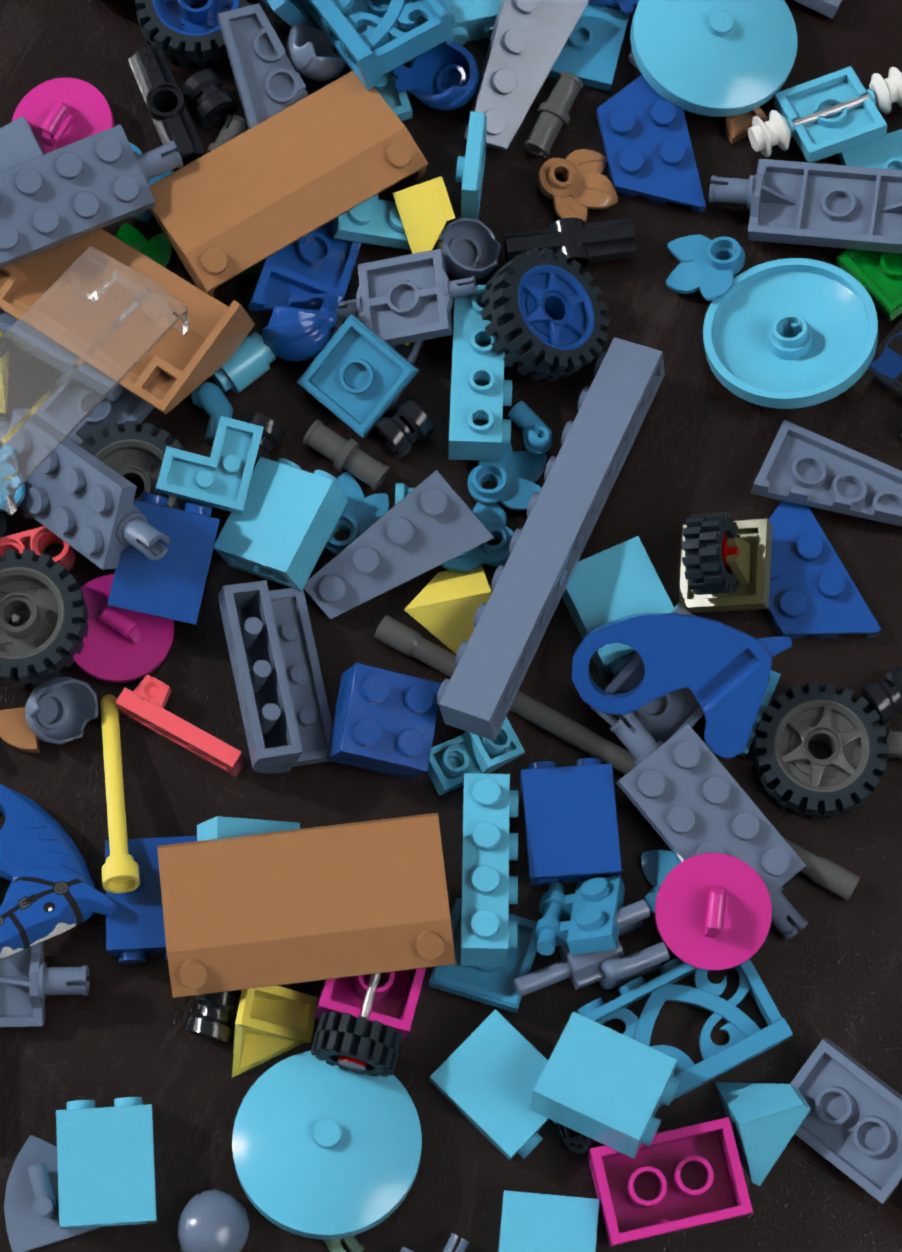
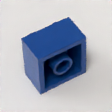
(384, 721)

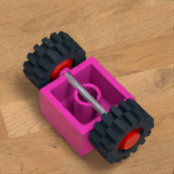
(366, 1020)

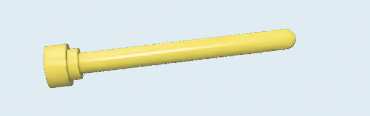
(120, 871)

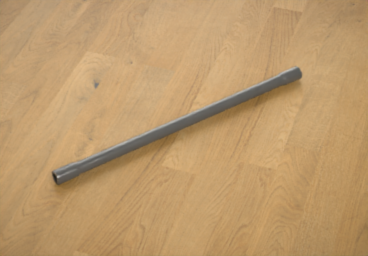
(413, 644)

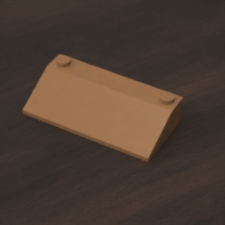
(283, 180)
(177, 360)
(305, 905)

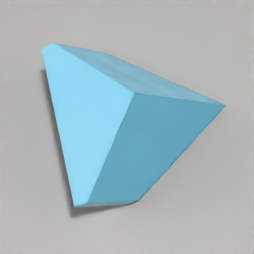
(762, 1121)

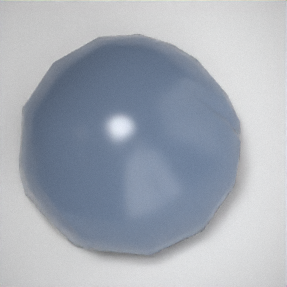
(313, 54)
(468, 248)
(60, 709)
(213, 1223)

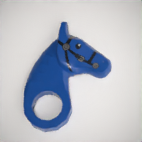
(47, 877)

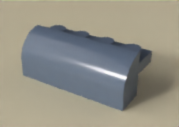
(276, 676)

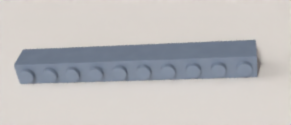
(551, 540)

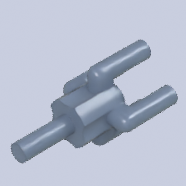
(607, 966)

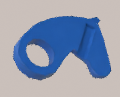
(679, 651)

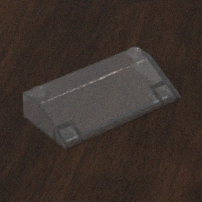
(72, 355)

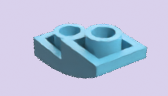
(471, 755)

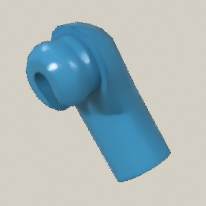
(215, 404)
(536, 434)

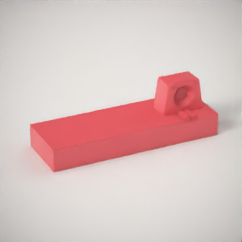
(147, 708)

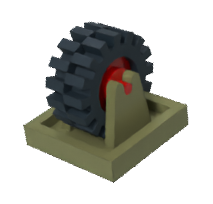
(725, 563)

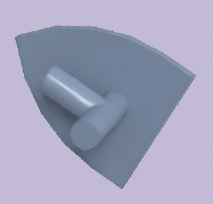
(33, 1199)

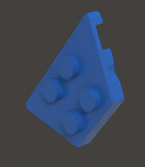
(649, 147)
(306, 272)
(809, 583)

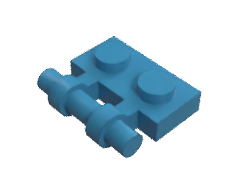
(591, 915)

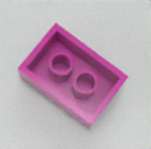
(673, 1185)

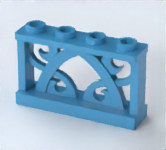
(370, 52)
(745, 1037)

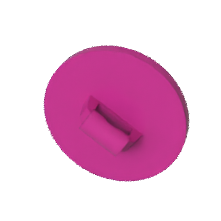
(65, 112)
(120, 641)
(713, 911)

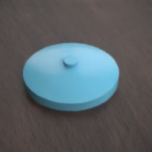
(714, 53)
(791, 333)
(326, 1147)

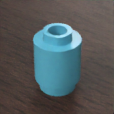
(246, 364)

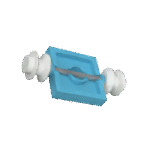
(828, 114)

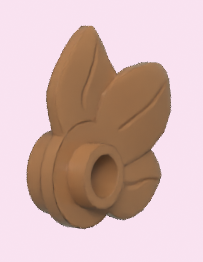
(583, 184)

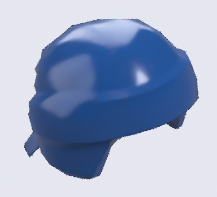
(440, 77)
(300, 332)

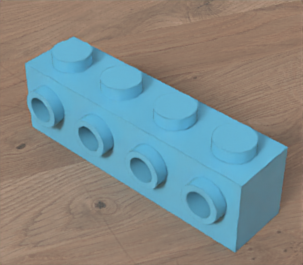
(477, 386)
(485, 870)

